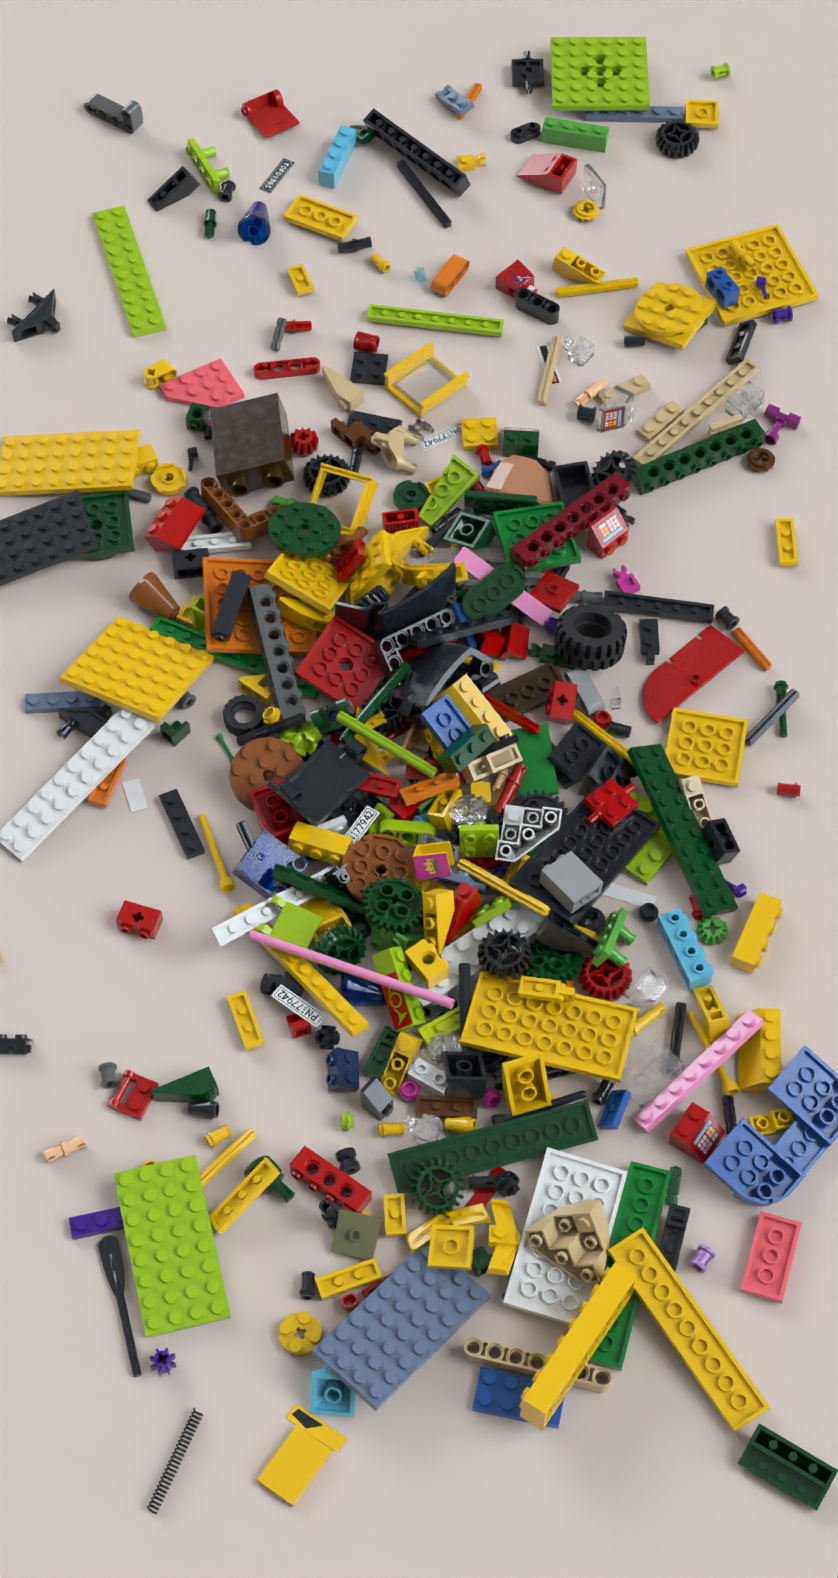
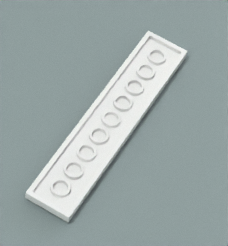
(73, 782)

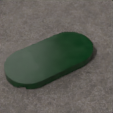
(494, 591)

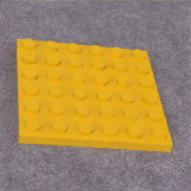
(776, 261)
(137, 669)

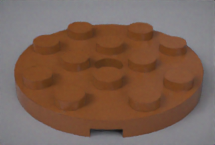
(257, 757)
(375, 852)

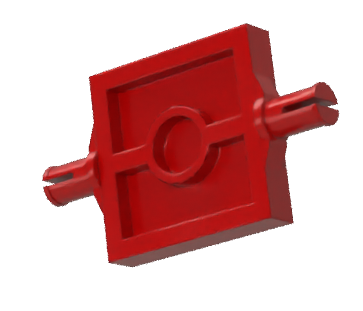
(611, 803)

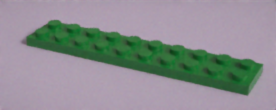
(638, 1208)

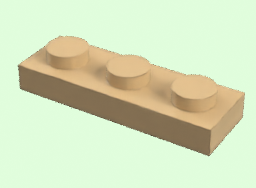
(636, 385)
(660, 421)

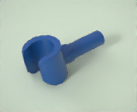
(487, 471)

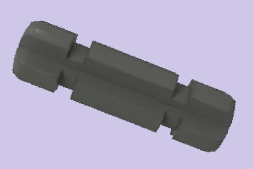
(278, 334)

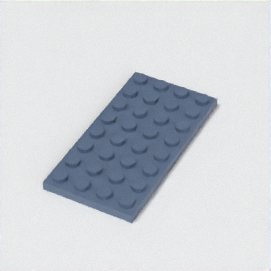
(399, 1327)

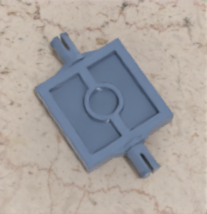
(455, 880)

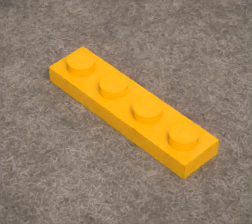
(243, 1195)

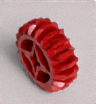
(591, 981)

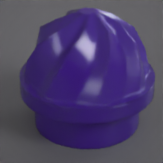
(550, 626)

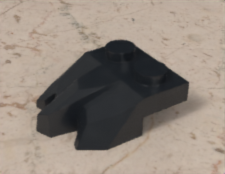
(608, 766)

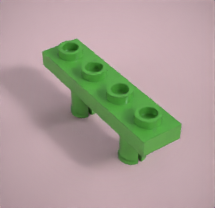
(612, 930)

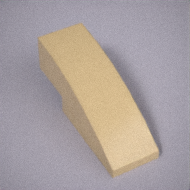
(492, 763)

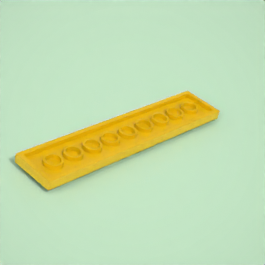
(690, 1331)

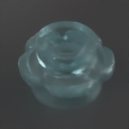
(420, 274)

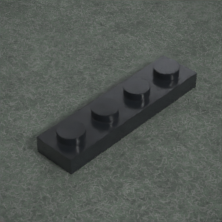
(182, 824)

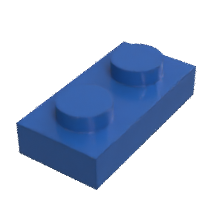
(614, 1109)

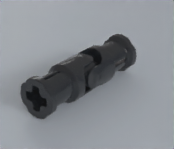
(209, 517)

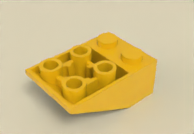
(331, 915)

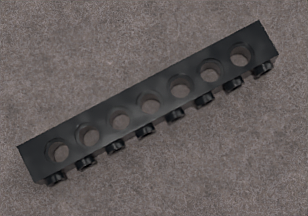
(417, 152)

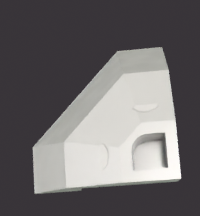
(525, 829)

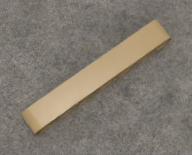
(527, 1358)

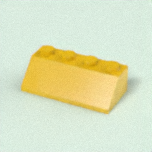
(475, 706)
(761, 1054)

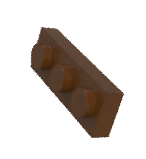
(446, 1106)

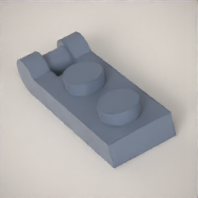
(454, 100)

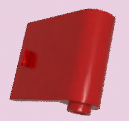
(269, 114)

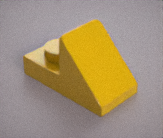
(255, 686)

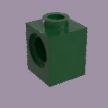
(197, 417)

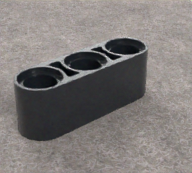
(537, 306)

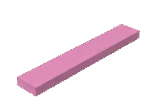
(525, 603)

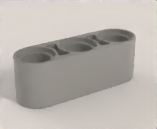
(587, 693)

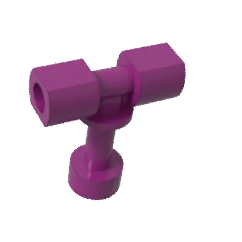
(780, 421)

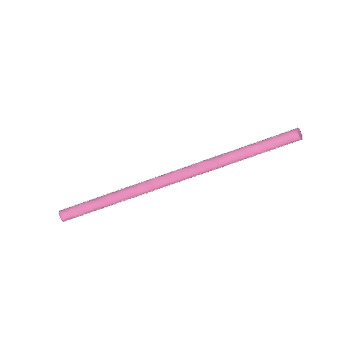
(351, 969)

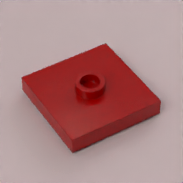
(554, 591)

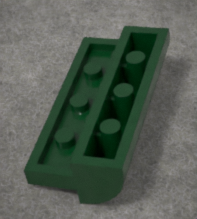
(788, 1467)

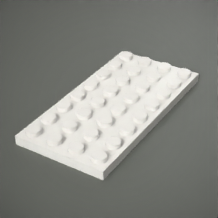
(561, 1182)

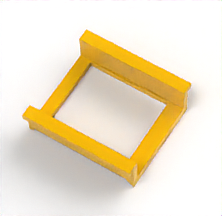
(364, 502)

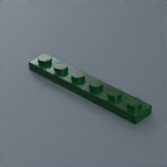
(317, 888)

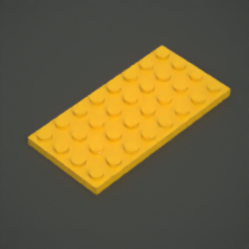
(69, 462)
(574, 1035)

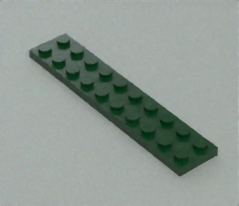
(682, 830)
(497, 1144)

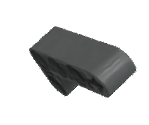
(125, 118)

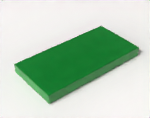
(534, 752)

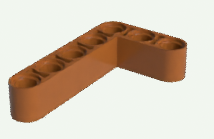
(242, 526)

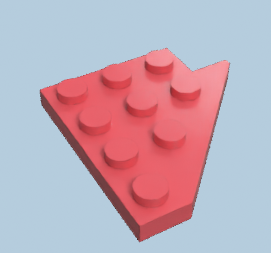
(205, 385)

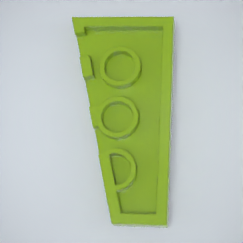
(448, 491)

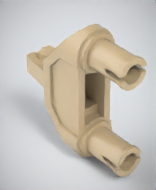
(393, 447)

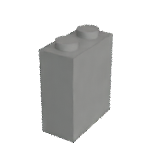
(570, 881)

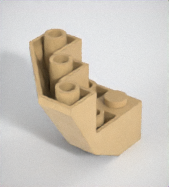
(574, 1239)

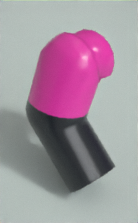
(208, 431)

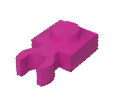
(625, 582)

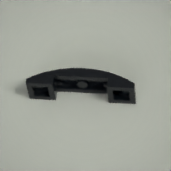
(674, 1233)

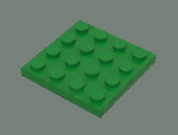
(518, 523)

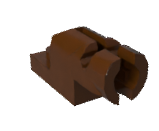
(354, 435)

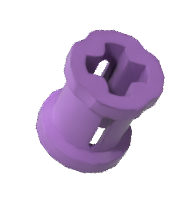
(702, 1258)

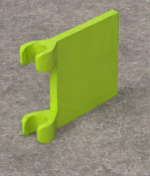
(293, 924)

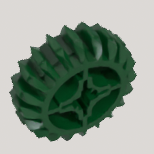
(347, 939)
(445, 1181)

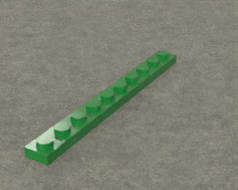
(247, 662)

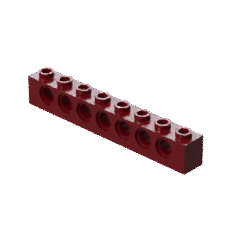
(569, 522)

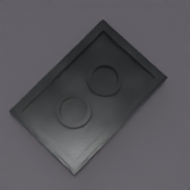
(576, 751)

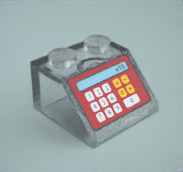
(616, 410)

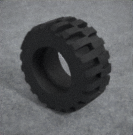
(587, 652)

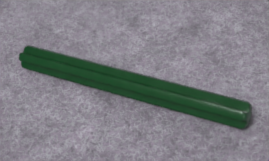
(378, 699)

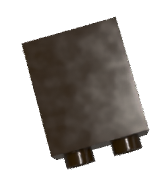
(251, 445)

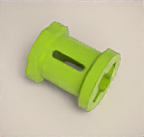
(720, 71)

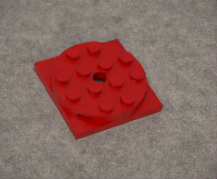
(338, 645)

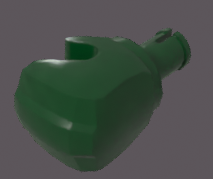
(277, 1185)

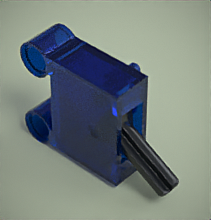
(260, 858)

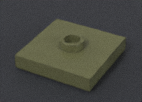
(356, 1234)

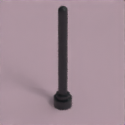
(498, 1118)

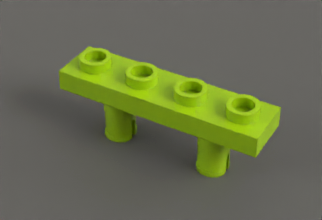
(199, 159)

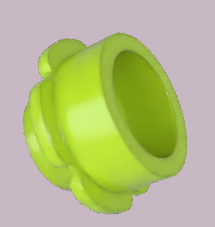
(346, 1121)

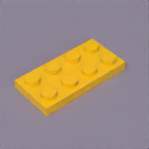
(320, 217)

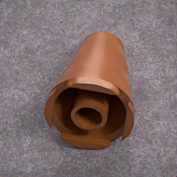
(154, 597)

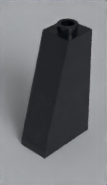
(231, 606)

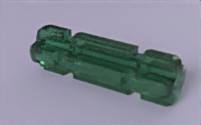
(674, 1185)

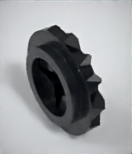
(598, 923)

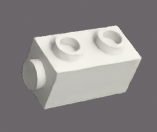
(428, 1078)

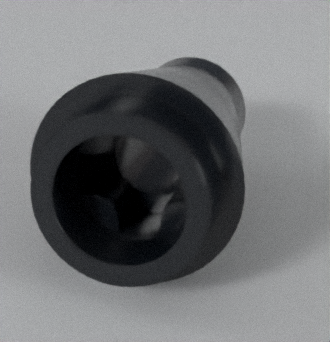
(207, 1109)

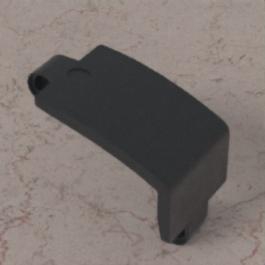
(432, 672)
(324, 781)

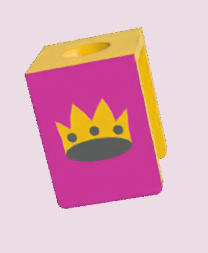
(433, 860)

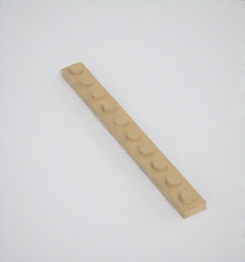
(697, 412)

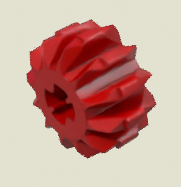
(304, 441)

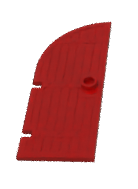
(689, 671)

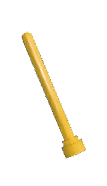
(226, 882)
(729, 1087)

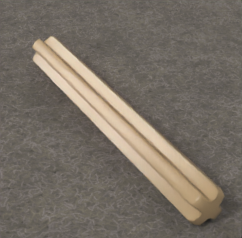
(549, 370)

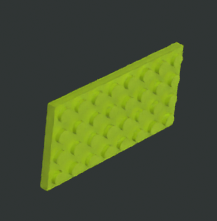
(171, 1246)

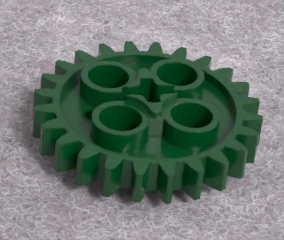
(393, 904)
(553, 964)

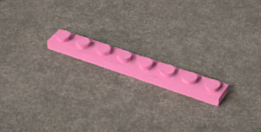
(698, 1071)

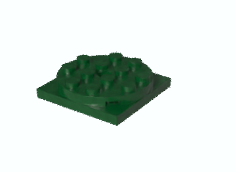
(112, 515)

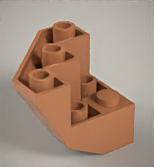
(522, 477)

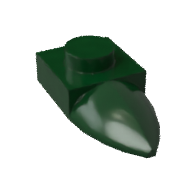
(363, 134)

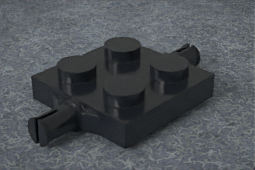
(527, 72)

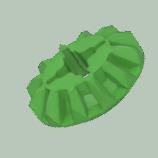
(706, 935)

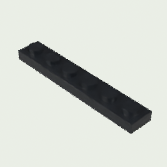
(658, 606)
(460, 630)

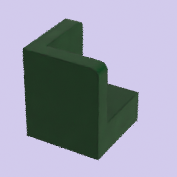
(175, 732)
(480, 1261)

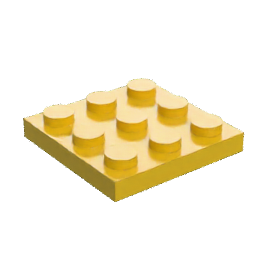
(374, 566)

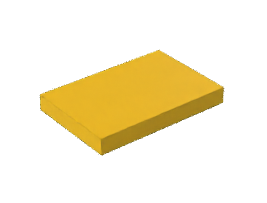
(294, 1466)

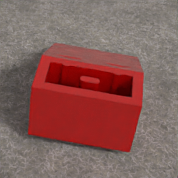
(550, 171)

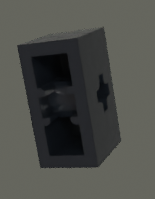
(188, 563)
(721, 840)

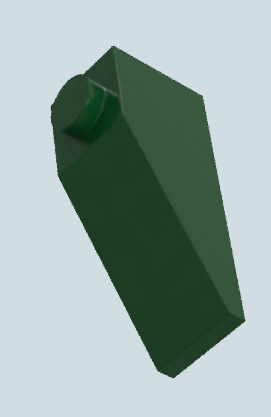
(190, 1088)

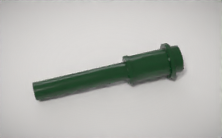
(781, 690)

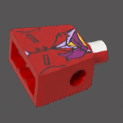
(514, 278)

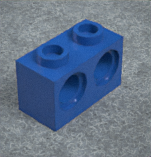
(722, 287)

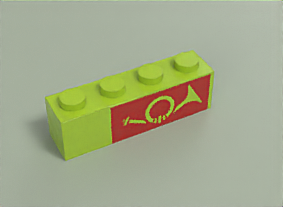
(403, 1008)

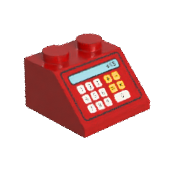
(607, 533)
(696, 1133)

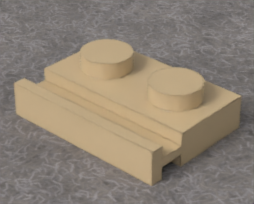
(724, 424)

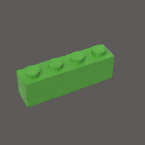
(575, 134)

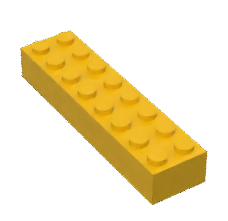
(577, 1346)

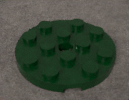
(286, 531)

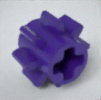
(167, 1358)

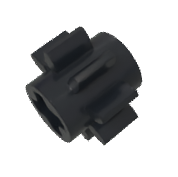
(446, 835)
(327, 1037)
(507, 1183)

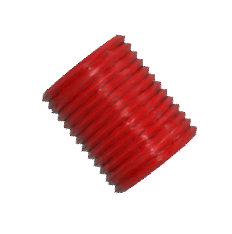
(366, 342)

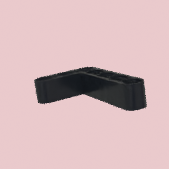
(392, 646)

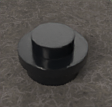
(648, 912)

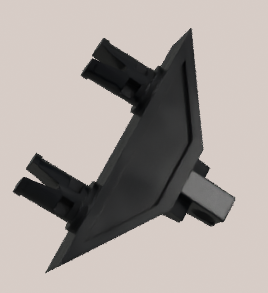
(38, 320)
(84, 720)

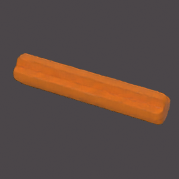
(472, 95)
(752, 649)

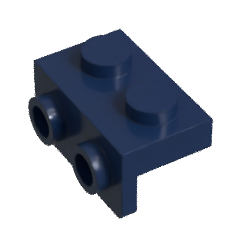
(342, 1070)

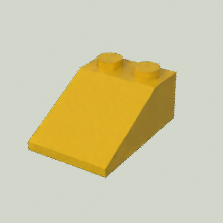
(525, 1084)

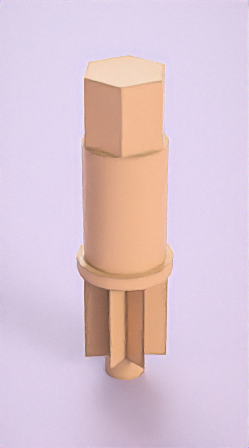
(591, 392)

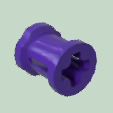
(782, 314)

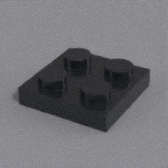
(369, 368)

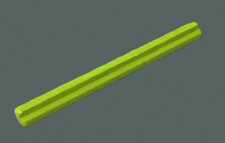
(386, 744)

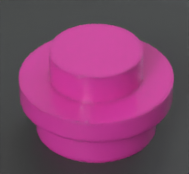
(408, 1091)

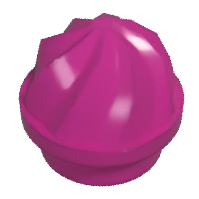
(491, 1097)

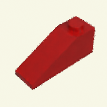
(465, 904)

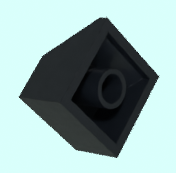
(465, 1073)

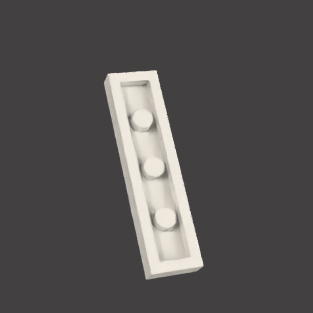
(216, 543)

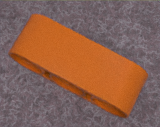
(450, 275)

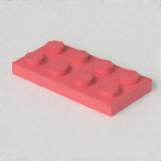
(771, 1257)

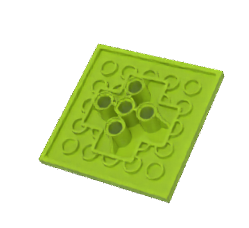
(599, 73)

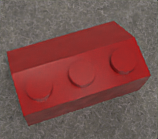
(173, 524)

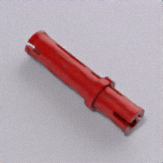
(512, 784)

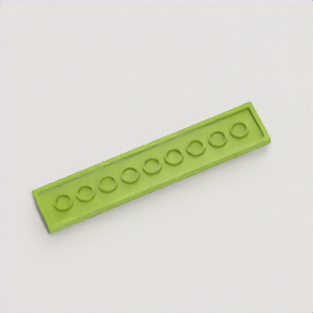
(129, 272)

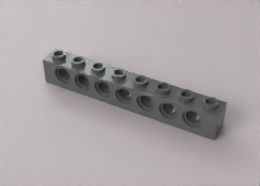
(265, 595)

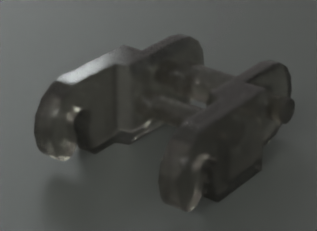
(424, 425)

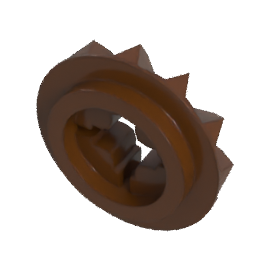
(767, 458)

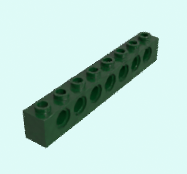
(699, 456)

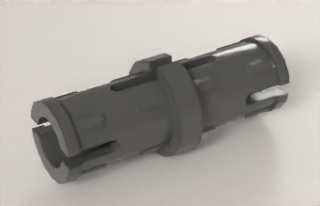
(587, 597)

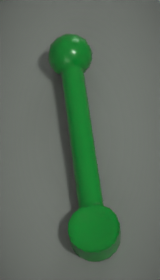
(219, 736)

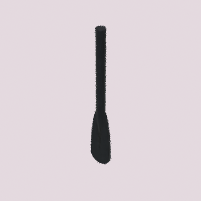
(113, 1266)

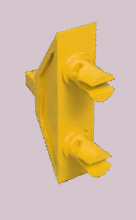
(403, 543)
(424, 574)
(373, 755)

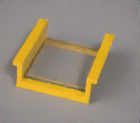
(423, 381)

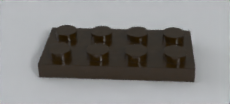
(527, 690)

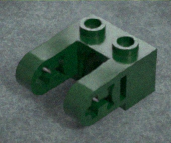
(322, 716)

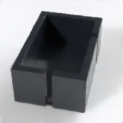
(571, 481)

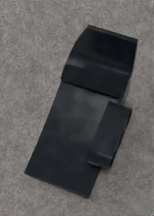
(418, 603)

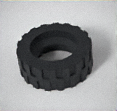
(239, 703)

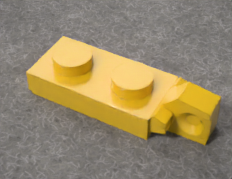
(544, 989)

